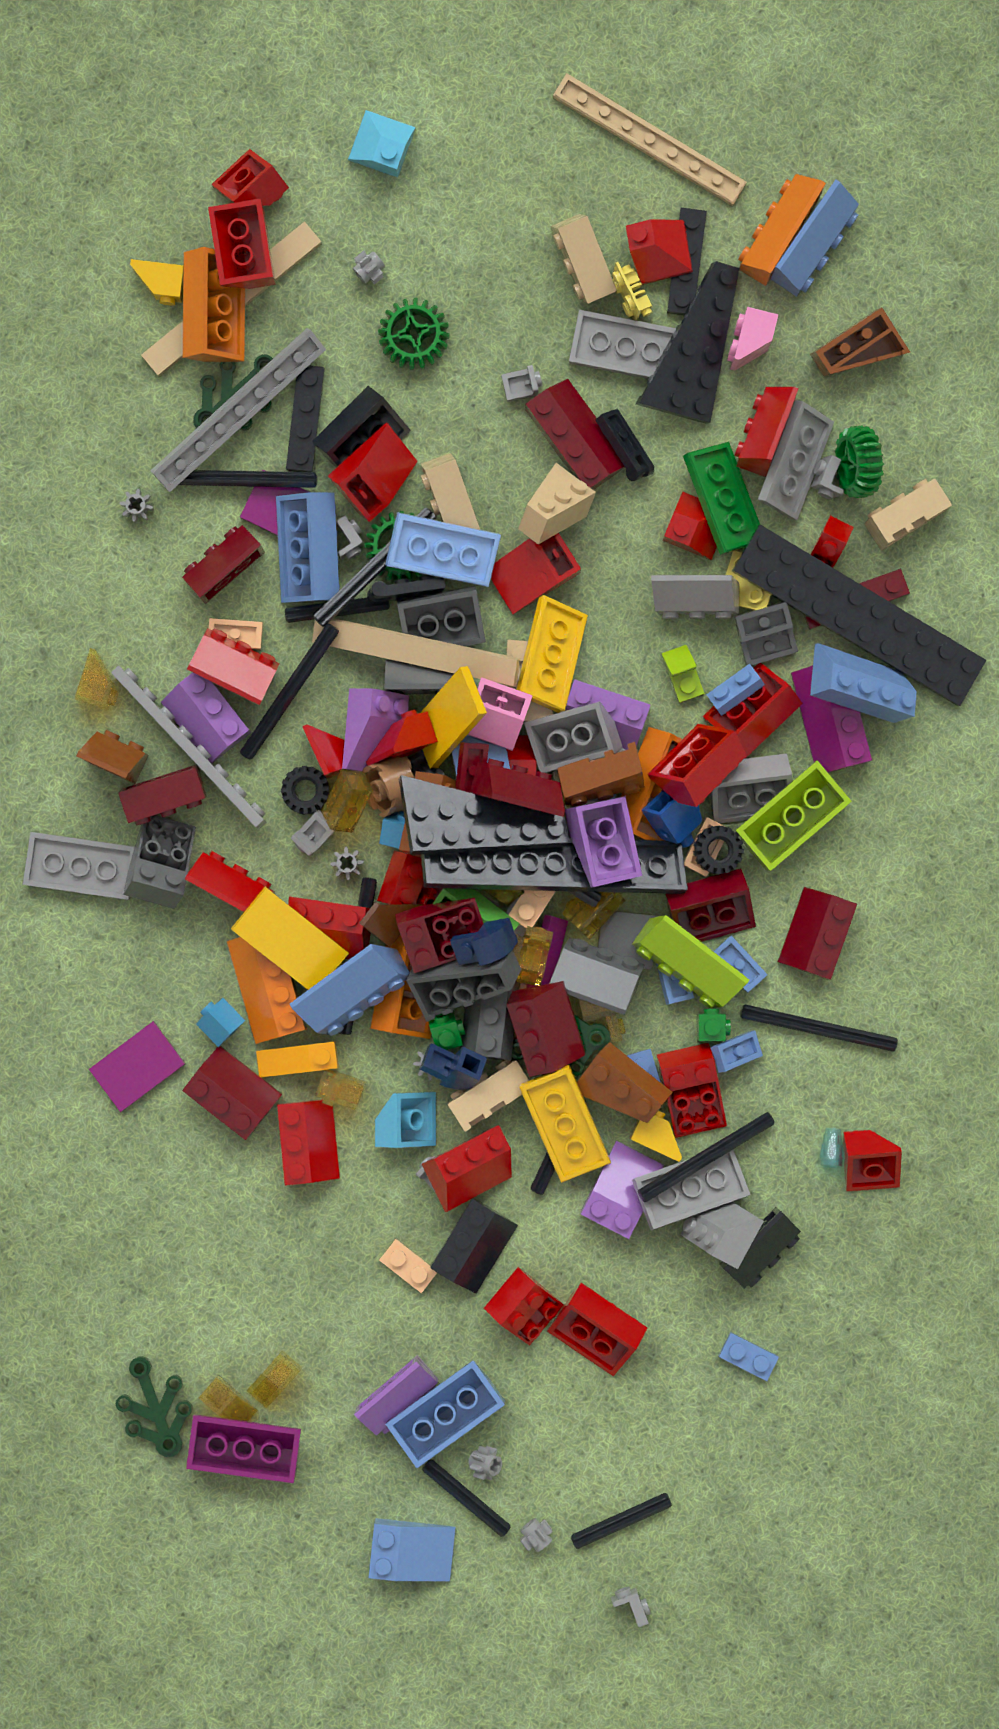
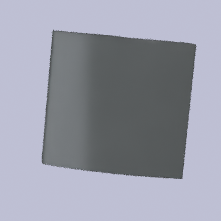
(766, 634)
(620, 933)

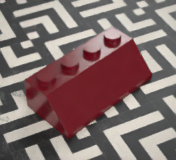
(574, 434)

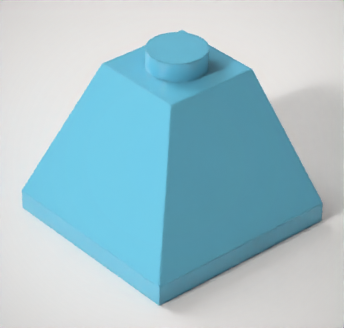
(381, 143)
(407, 1121)

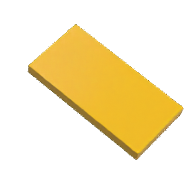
(552, 653)
(453, 715)
(289, 939)
(565, 1123)

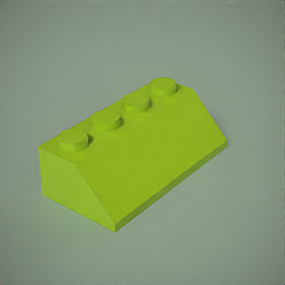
(792, 816)
(689, 961)

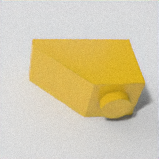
(161, 279)
(657, 1136)

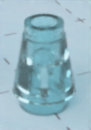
(832, 1149)

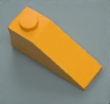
(297, 1059)

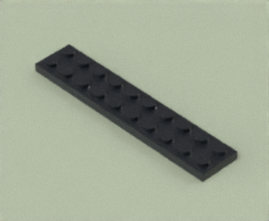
(859, 615)
(553, 870)

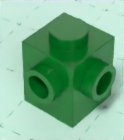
(712, 1026)
(447, 1030)

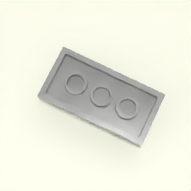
(618, 344)
(796, 460)
(77, 865)
(702, 1191)

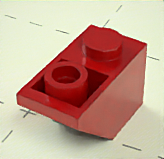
(832, 541)

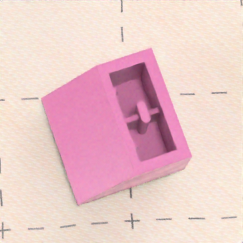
(754, 334)
(504, 716)

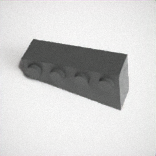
(455, 985)

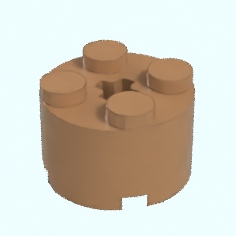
(385, 784)

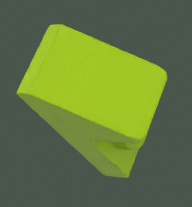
(683, 673)

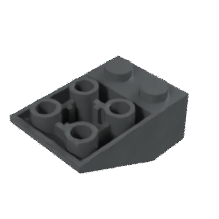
(160, 862)

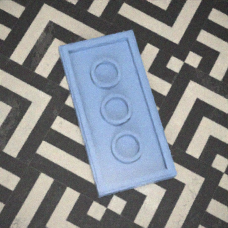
(442, 549)

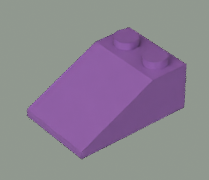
(368, 719)
(604, 841)
(613, 1195)

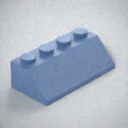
(815, 239)
(307, 547)
(861, 685)
(351, 989)
(445, 1413)

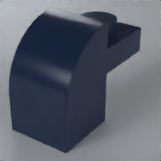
(487, 945)
(456, 1070)

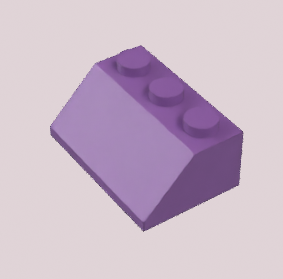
(625, 711)
(206, 715)
(396, 1395)

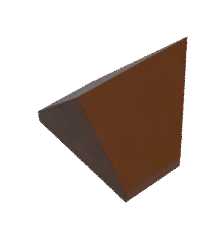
(382, 923)

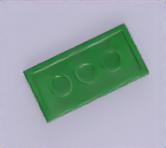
(722, 496)

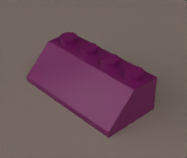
(832, 730)
(244, 1448)

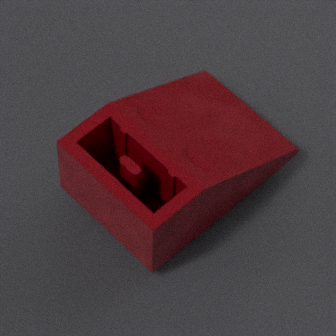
(430, 928)

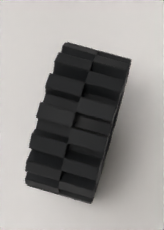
(290, 783)
(734, 849)

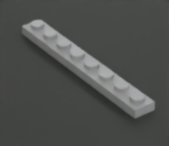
(238, 410)
(197, 754)

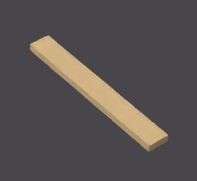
(649, 139)
(284, 257)
(422, 651)

